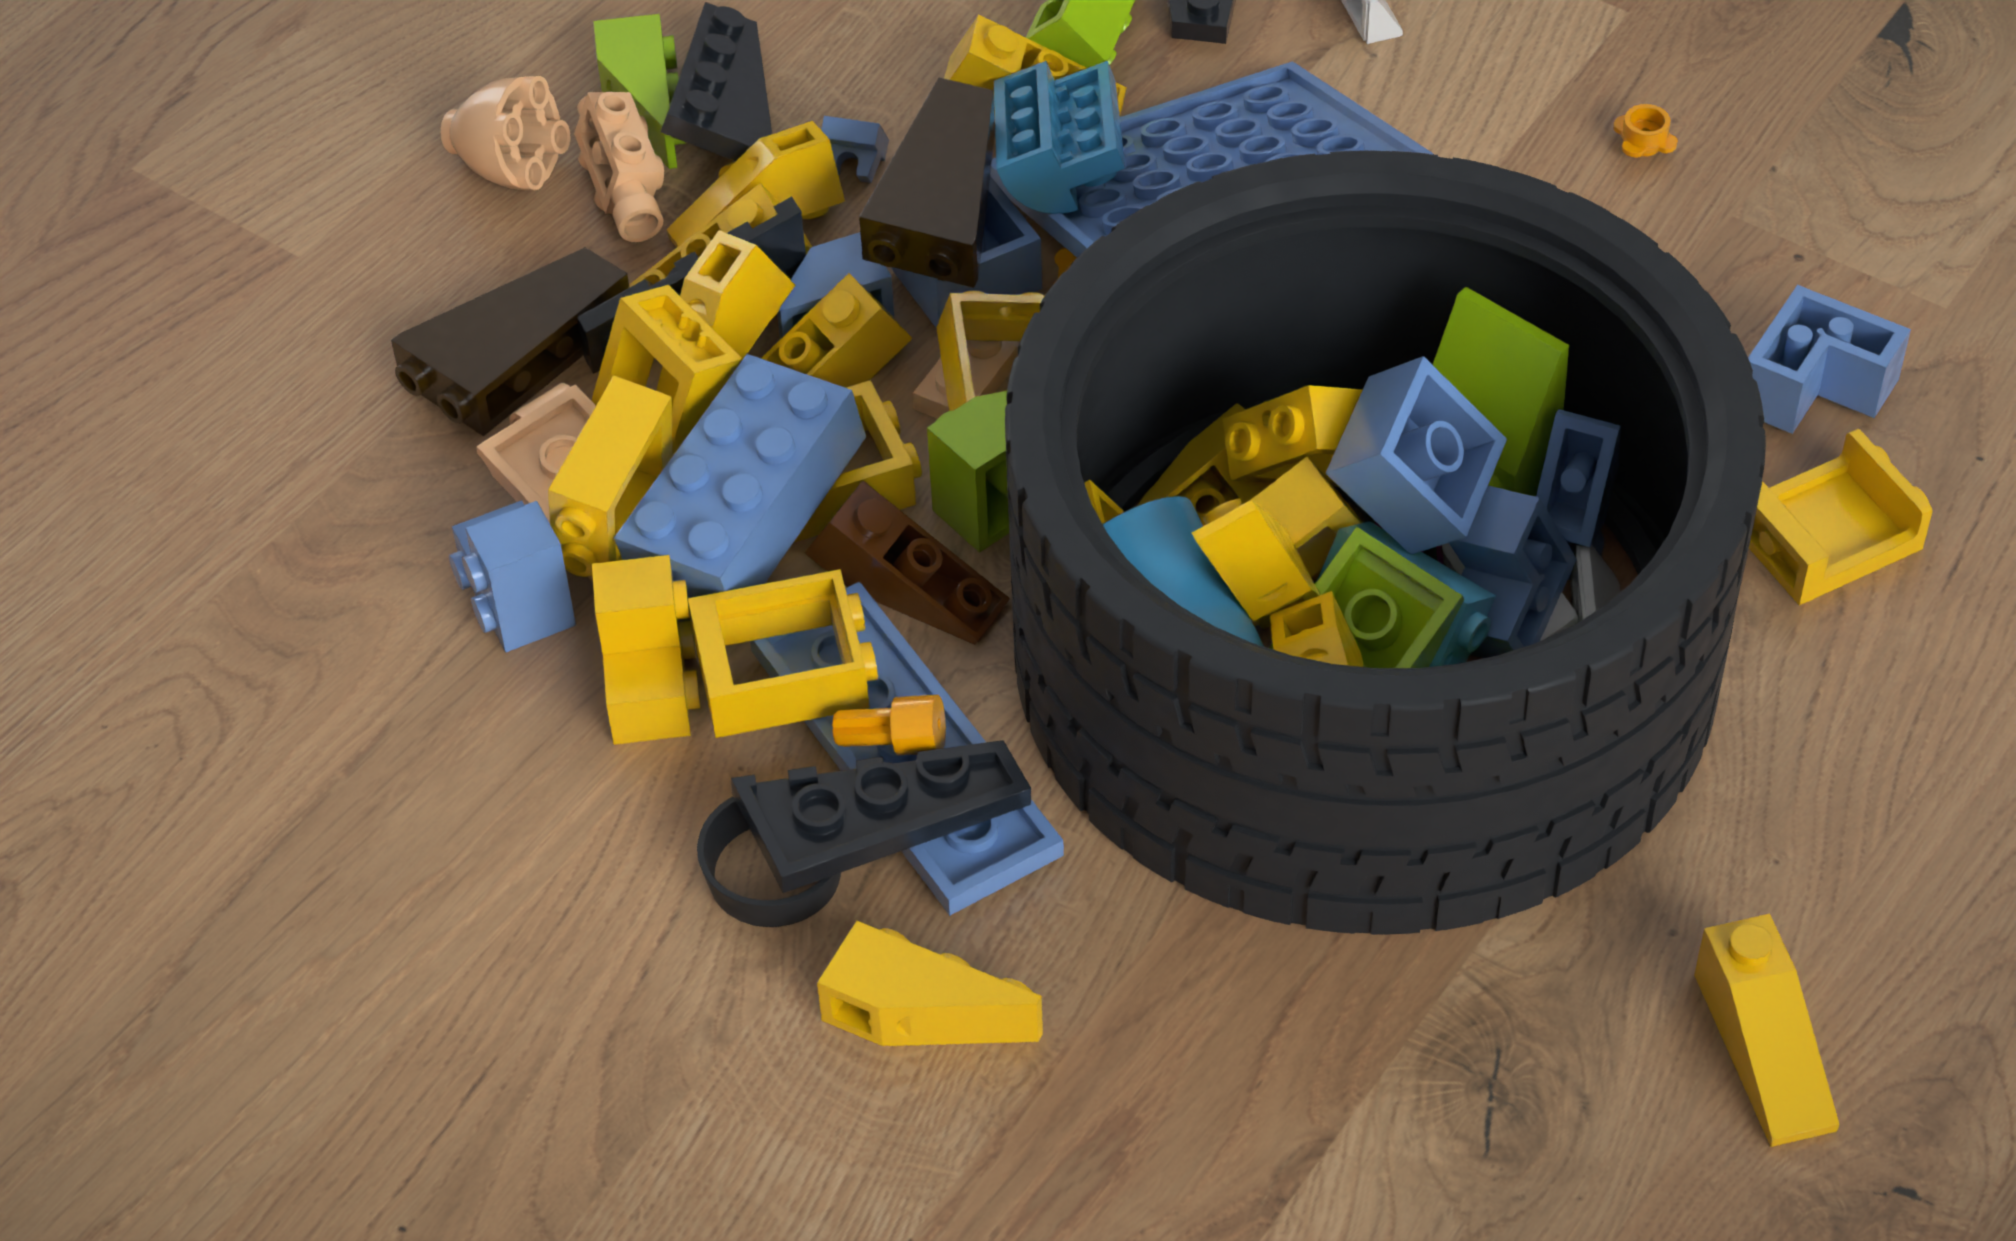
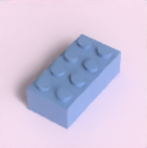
(746, 478)

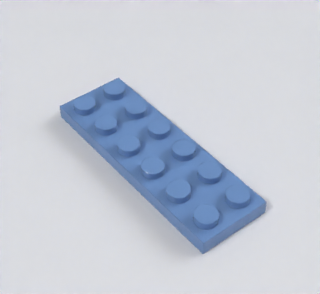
(962, 863)

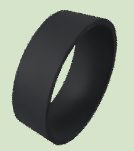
(717, 832)

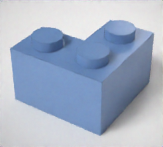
(1826, 352)
(1521, 560)
(515, 574)

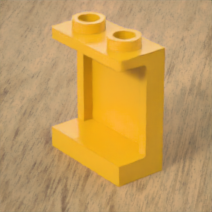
(1838, 521)

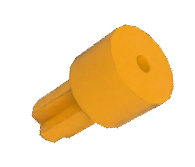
(909, 725)

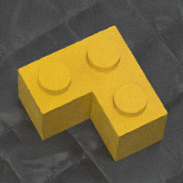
(645, 649)

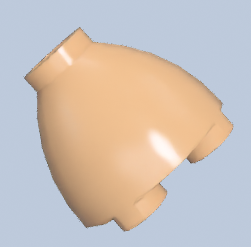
(508, 132)

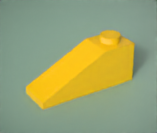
(1766, 1028)

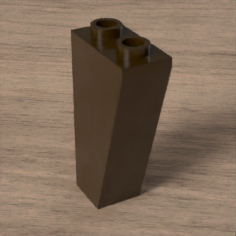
(936, 189)
(506, 343)

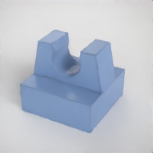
(859, 141)

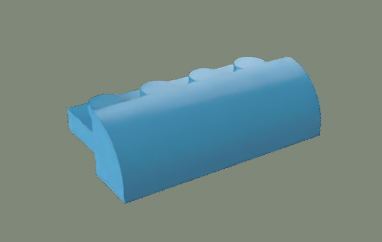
(1056, 134)
(1162, 548)

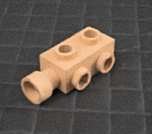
(620, 162)

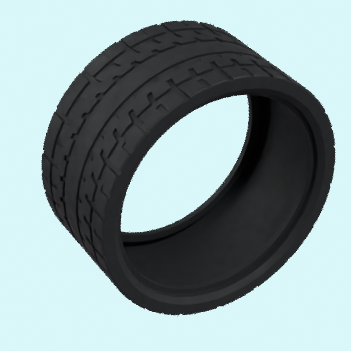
(1344, 785)

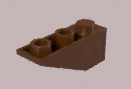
(905, 567)

